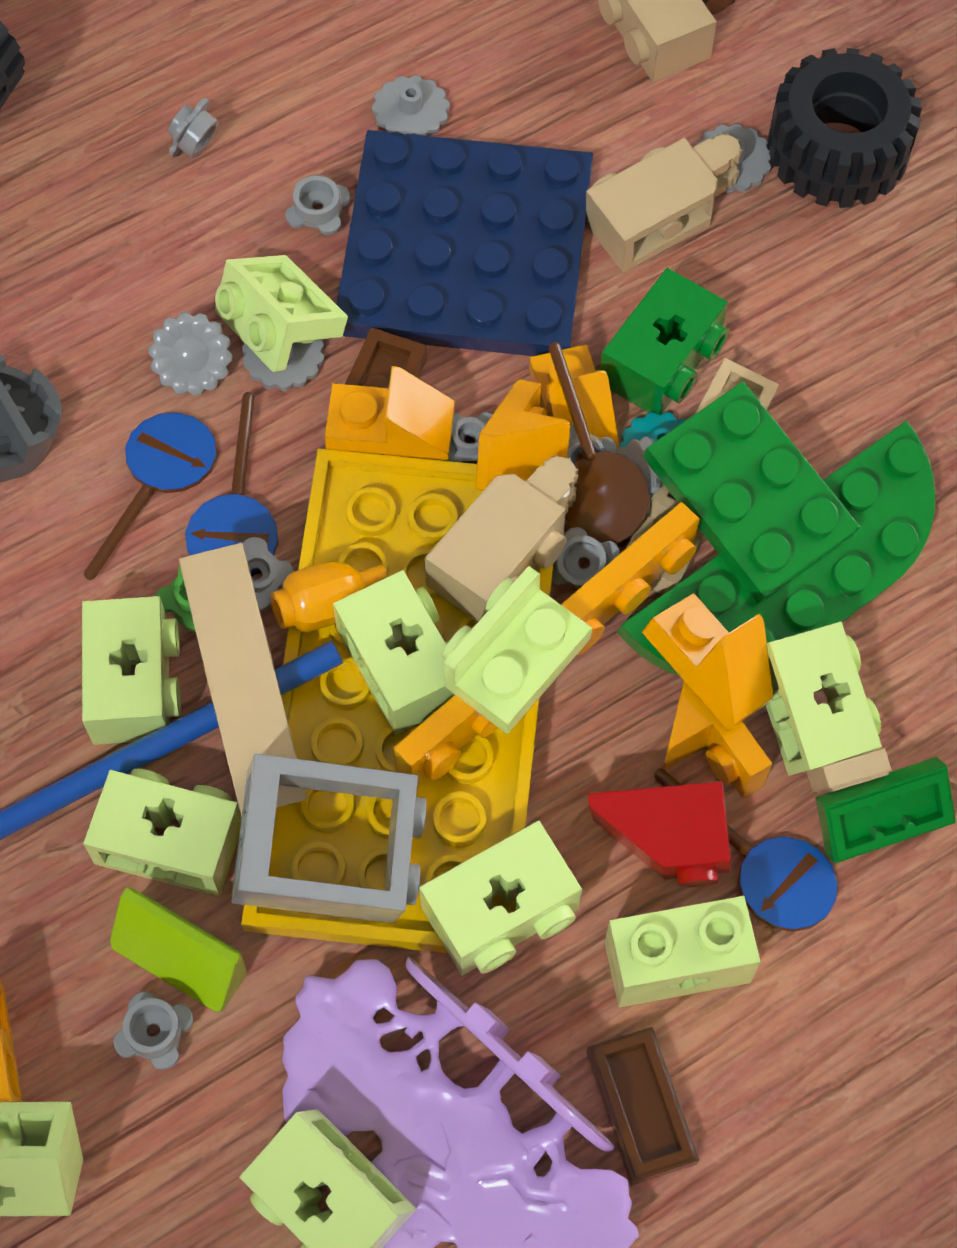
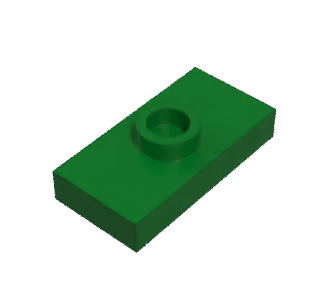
(886, 810)

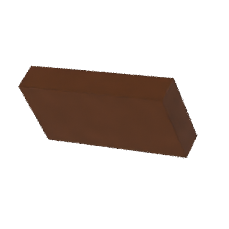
(642, 1106)

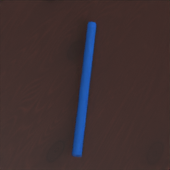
(151, 747)

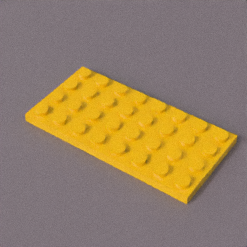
(390, 515)

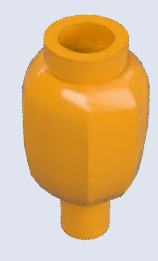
(310, 594)

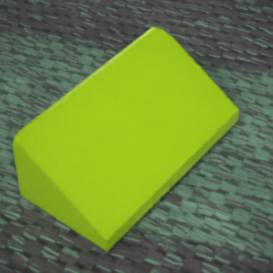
(176, 950)

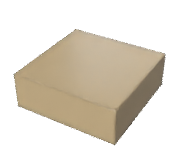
(849, 771)

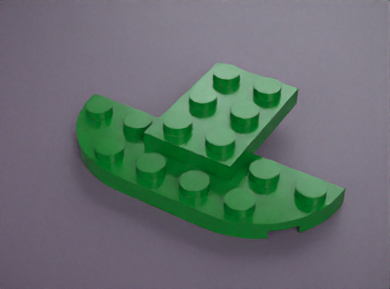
(784, 537)

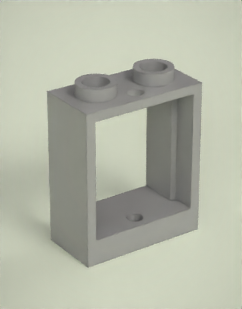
(251, 878)

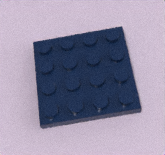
(465, 243)

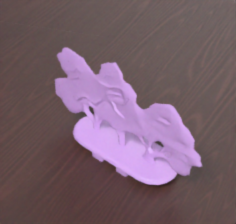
(445, 1143)

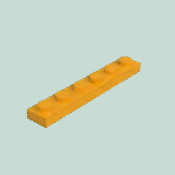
(618, 587)

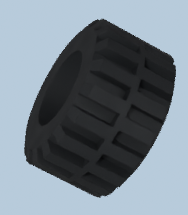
(850, 92)

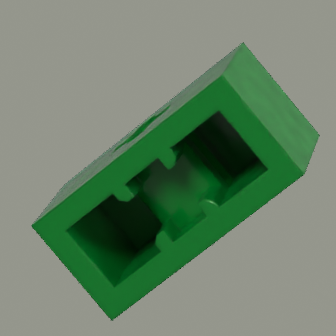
(664, 343)

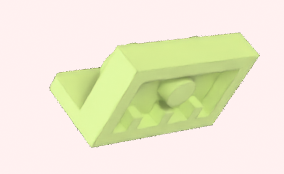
(273, 305)
(513, 651)

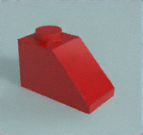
(670, 828)

